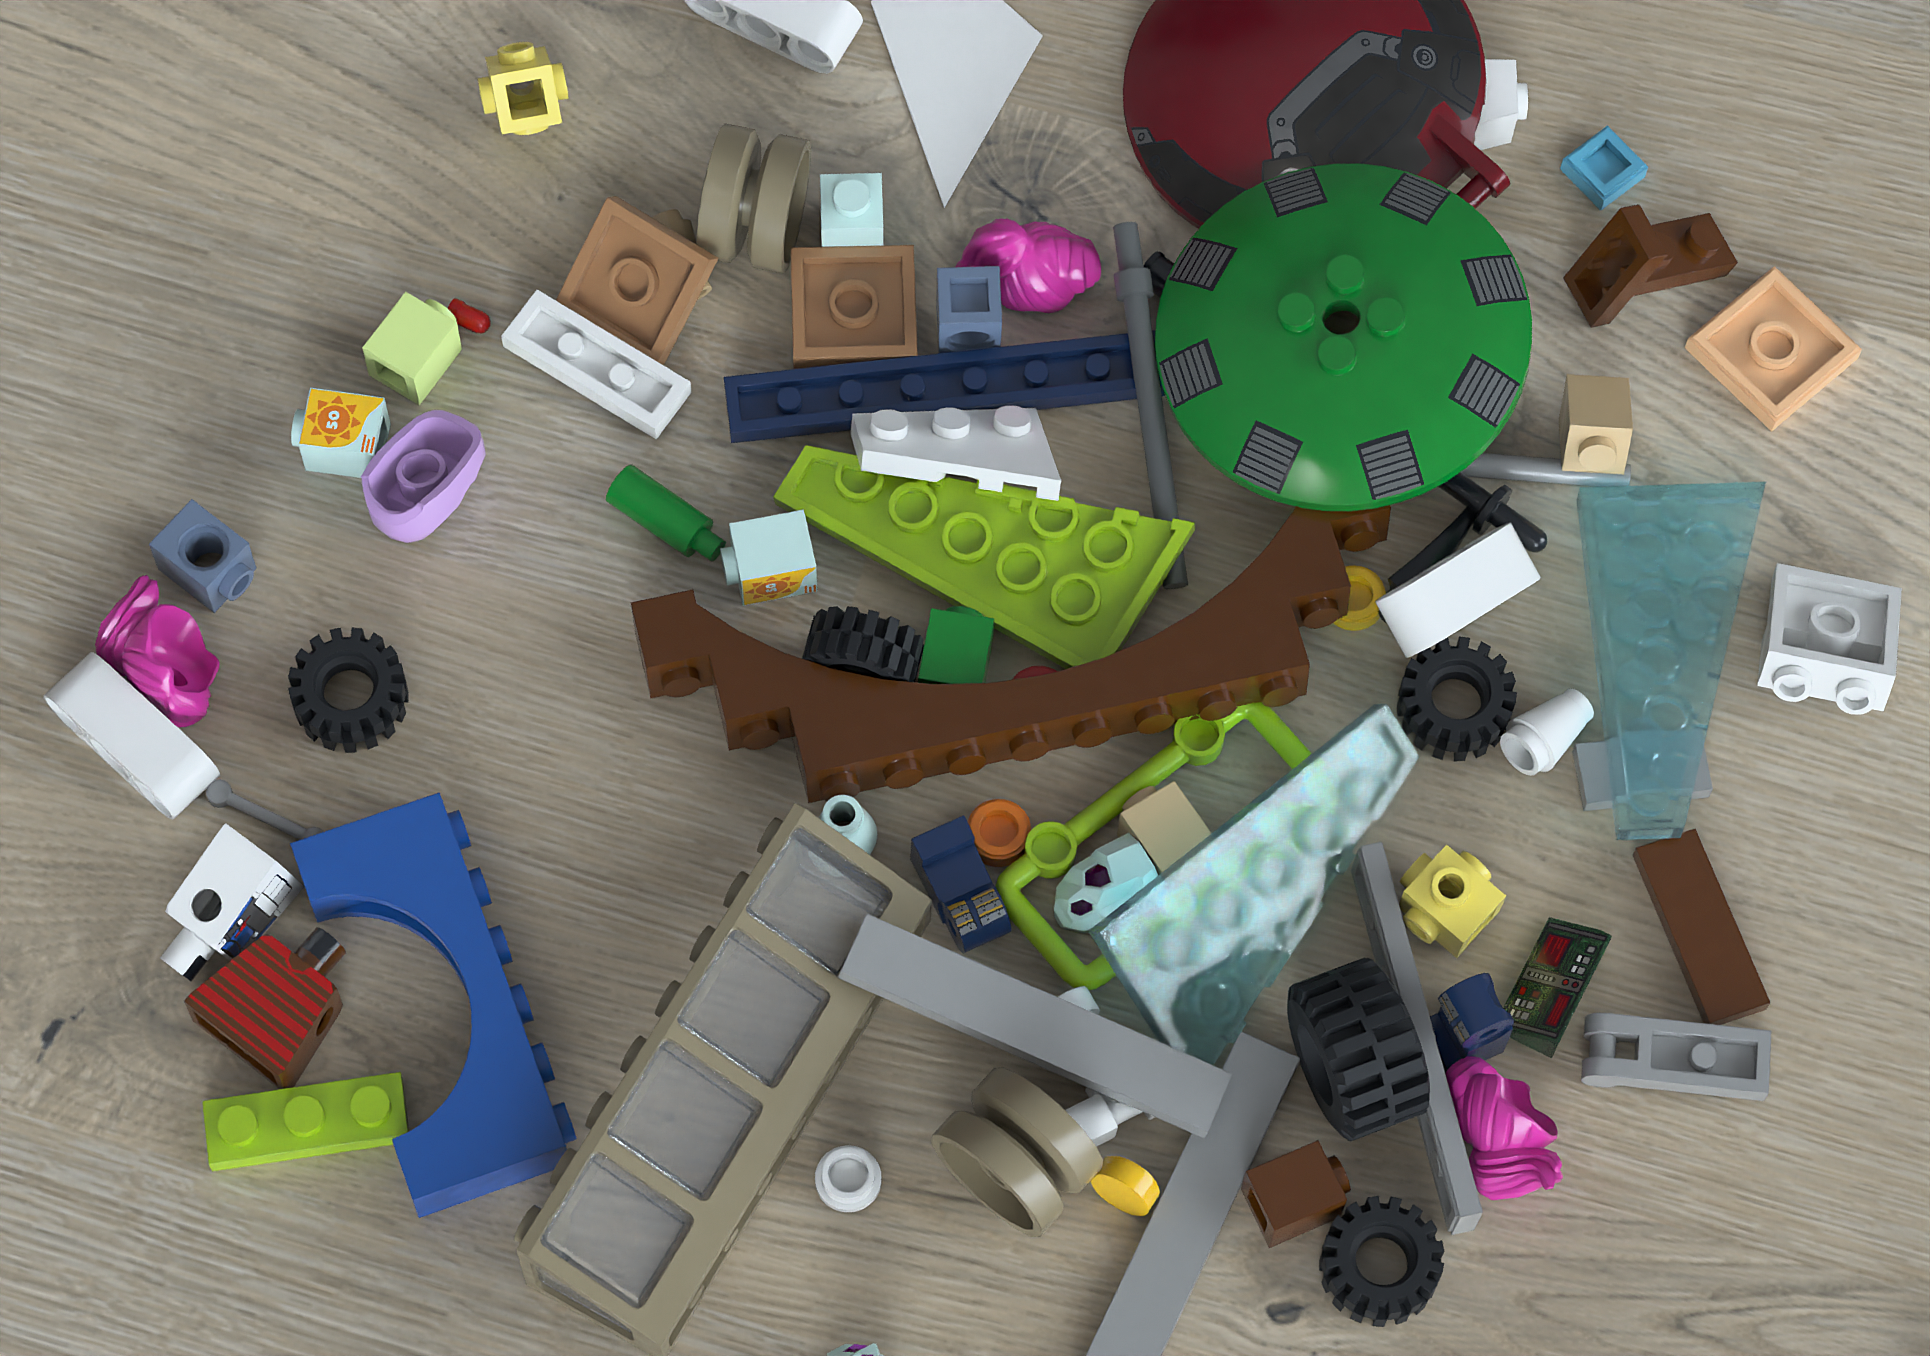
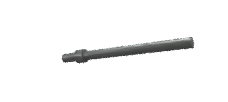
(1134, 288)

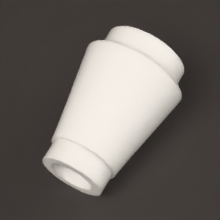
(1544, 733)

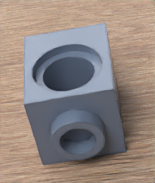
(968, 308)
(192, 535)

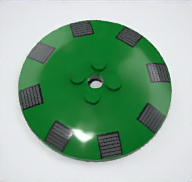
(1356, 412)

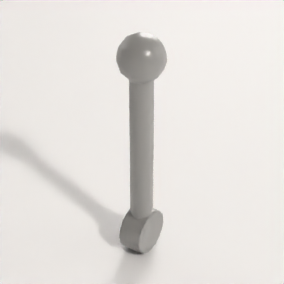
(221, 795)

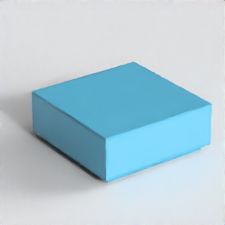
(1604, 168)

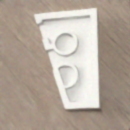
(979, 444)

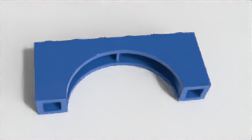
(499, 1115)

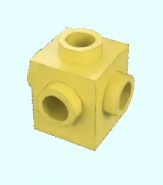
(525, 109)
(1461, 916)

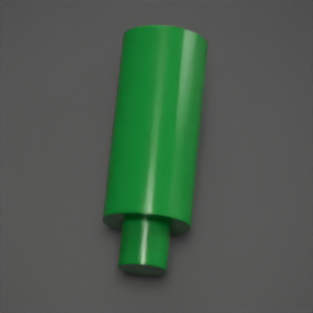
(664, 513)

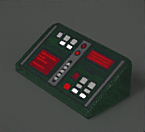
(1554, 983)

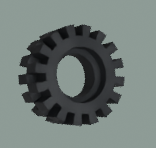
(864, 644)
(340, 655)
(1453, 734)
(1392, 1223)

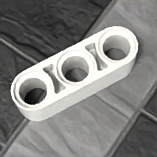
(801, 30)
(1457, 590)
(132, 735)

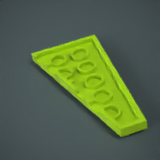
(1045, 569)

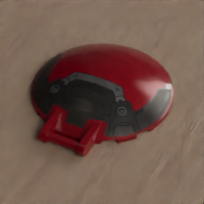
(1280, 86)

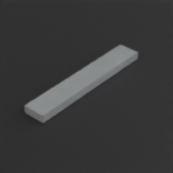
(1394, 956)
(1035, 1025)
(1195, 1204)

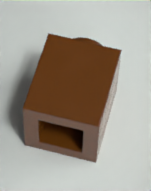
(1296, 1193)

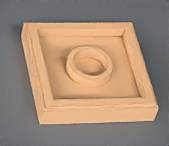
(1772, 348)

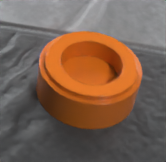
(999, 831)

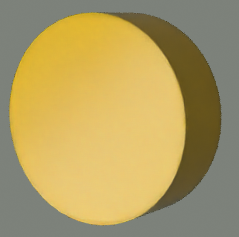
(1364, 591)
(1126, 1185)

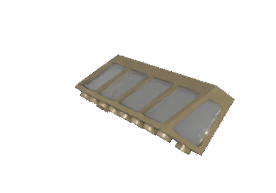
(716, 1089)

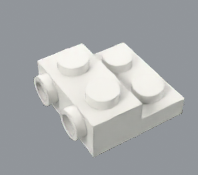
(1830, 639)

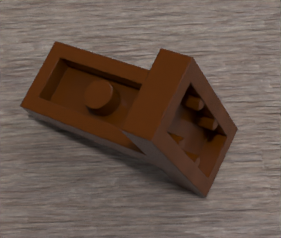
(1645, 258)

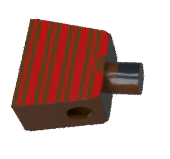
(272, 1004)

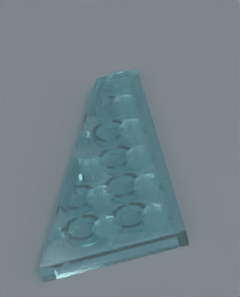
(1661, 608)
(1239, 902)

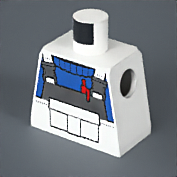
(226, 902)

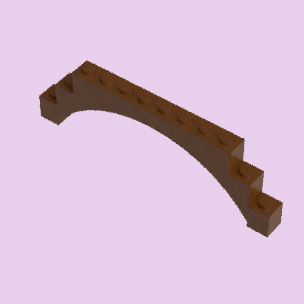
(881, 733)

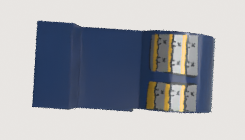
(959, 884)
(1471, 1021)

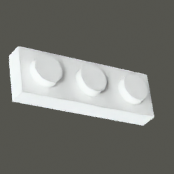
(596, 364)

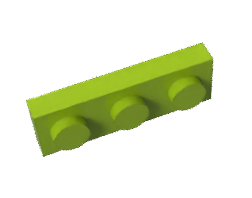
(305, 1121)

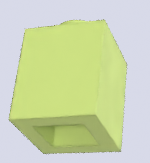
(413, 347)

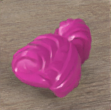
(1037, 263)
(159, 653)
(1503, 1130)

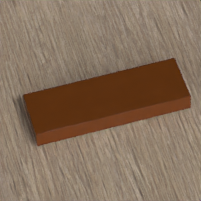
(1701, 929)

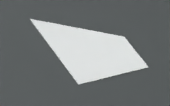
(954, 72)

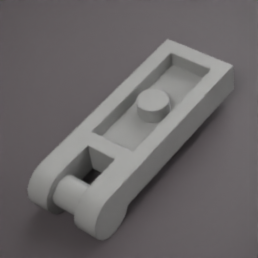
(1678, 1056)

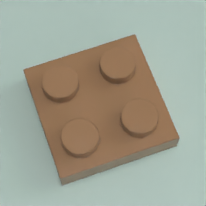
(636, 278)
(852, 304)

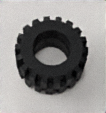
(1358, 1049)

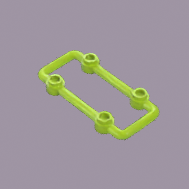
(1053, 845)

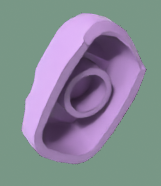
(422, 474)

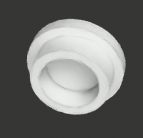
(848, 1178)

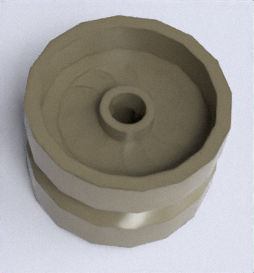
(754, 199)
(1017, 1151)

